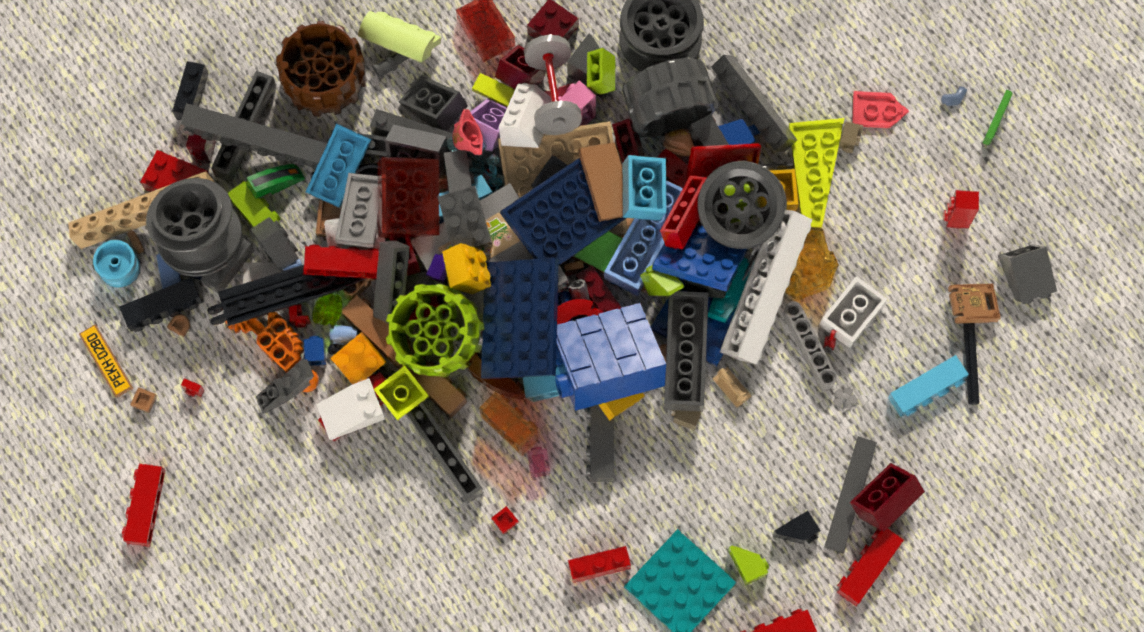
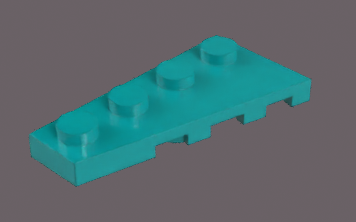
(723, 308)

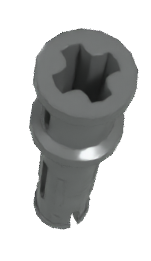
(389, 64)

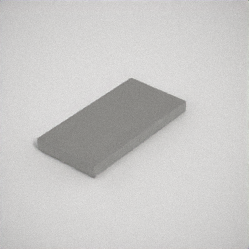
(359, 211)

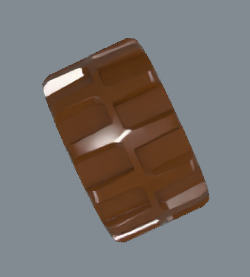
(305, 42)

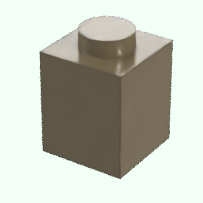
(686, 418)

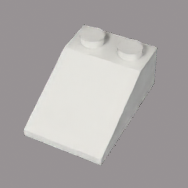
(350, 409)

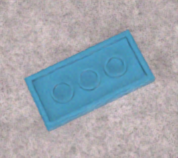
(340, 157)

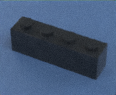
(161, 304)

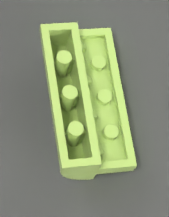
(398, 35)

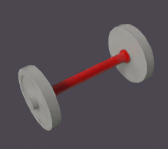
(547, 54)

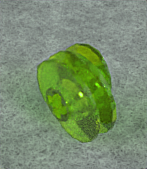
(327, 310)

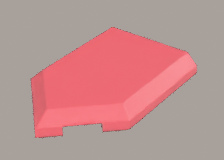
(876, 109)

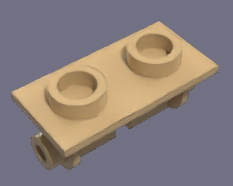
(731, 387)

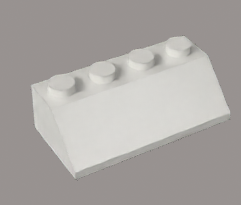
(518, 122)

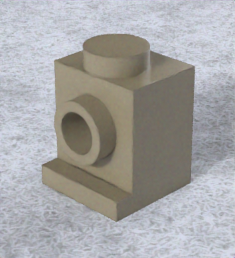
(850, 136)

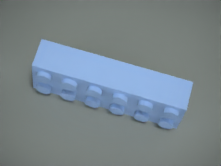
(639, 248)

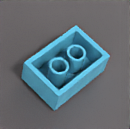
(644, 187)

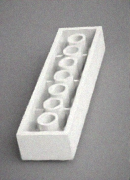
(765, 289)

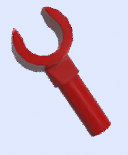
(830, 341)

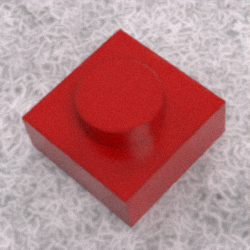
(192, 388)
(505, 520)

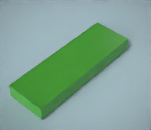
(997, 118)

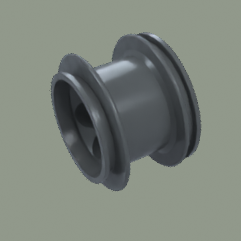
(687, 20)
(713, 194)
(194, 227)

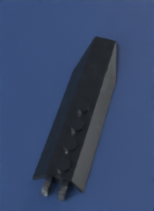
(274, 294)

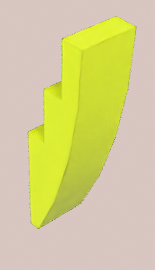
(493, 89)

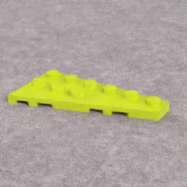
(814, 164)

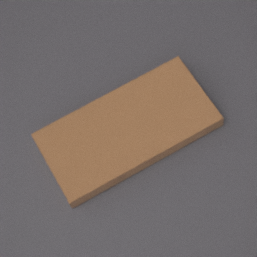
(604, 179)

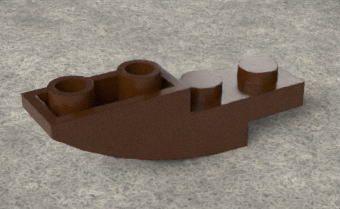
(500, 385)

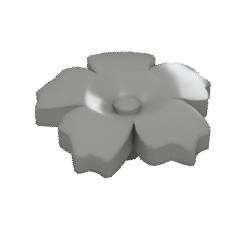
(845, 398)

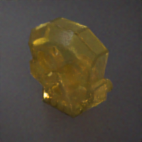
(818, 269)

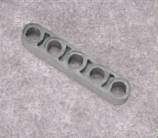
(809, 354)

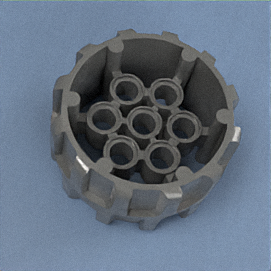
(669, 96)

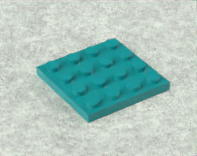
(680, 584)

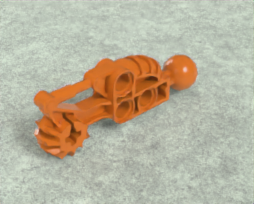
(284, 341)

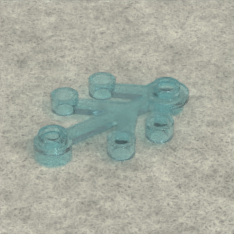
(478, 167)

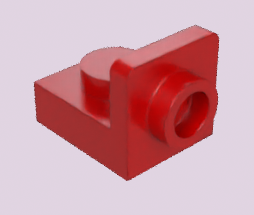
(295, 319)

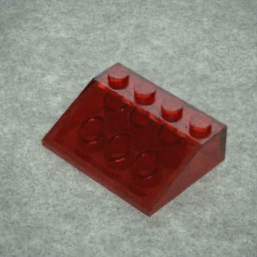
(408, 197)

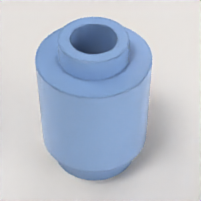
(343, 334)

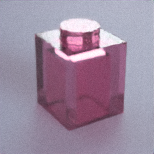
(538, 462)

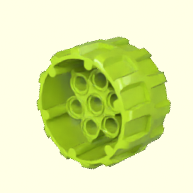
(400, 327)

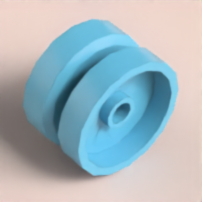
(116, 263)

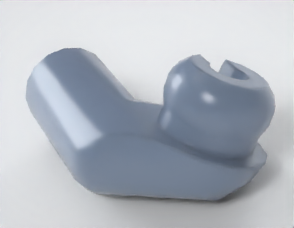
(954, 99)

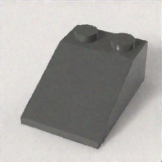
(434, 103)

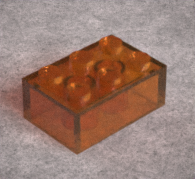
(509, 423)

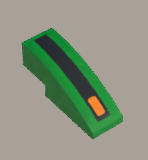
(274, 180)

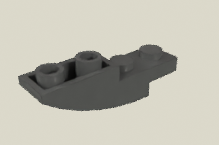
(285, 388)

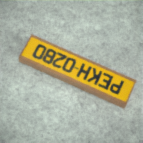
(106, 361)

